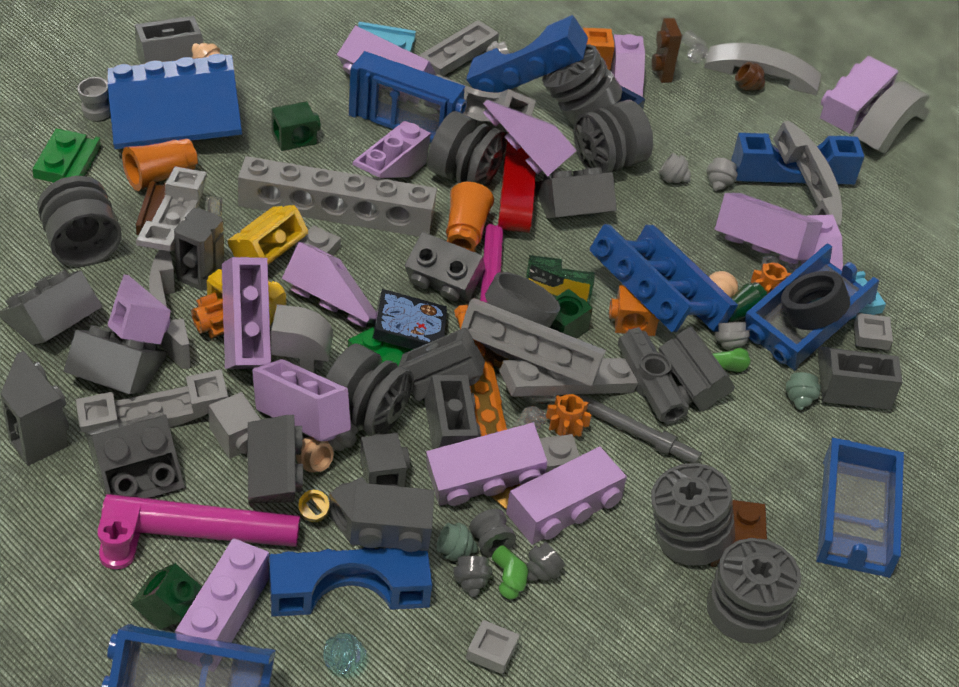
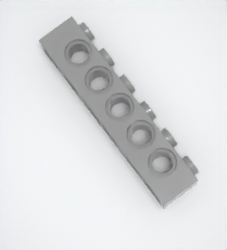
(337, 196)

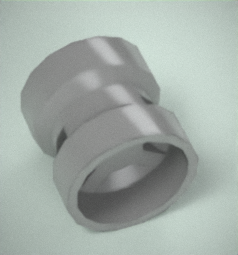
(94, 98)

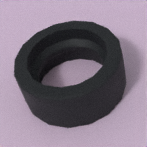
(821, 312)

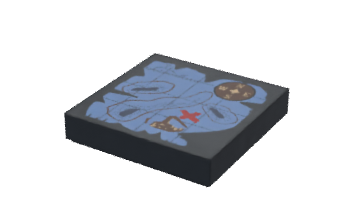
(408, 320)

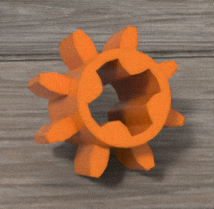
(770, 276)
(209, 315)
(568, 415)

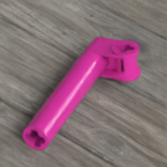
(128, 516)

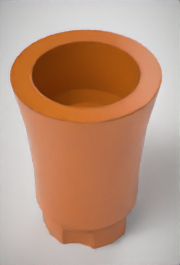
(157, 161)
(468, 214)

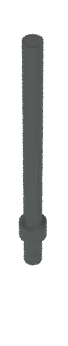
(664, 442)

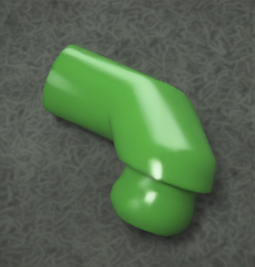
(735, 360)
(514, 572)

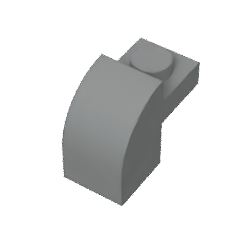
(301, 335)

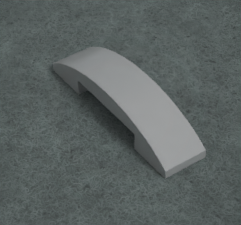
(773, 61)
(799, 148)
(182, 195)
(160, 283)
(178, 404)

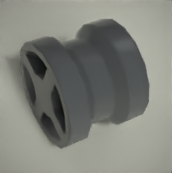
(492, 531)

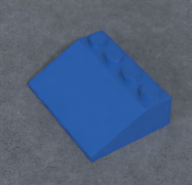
(173, 101)

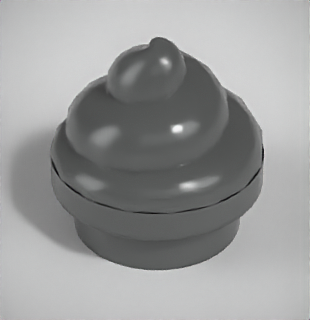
(544, 563)
(472, 573)

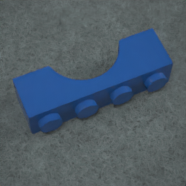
(555, 48)
(762, 162)
(392, 573)

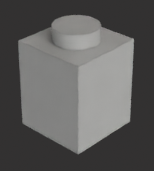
(230, 423)

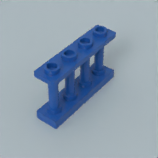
(662, 277)

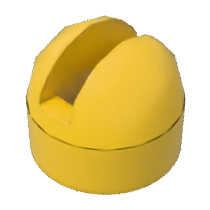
(321, 502)

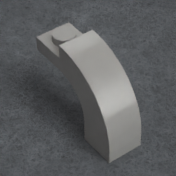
(508, 98)
(890, 115)

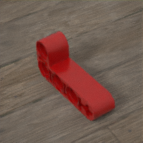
(516, 191)

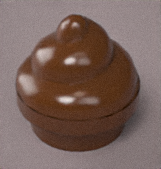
(750, 77)

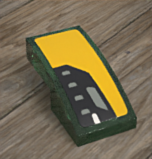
(553, 278)

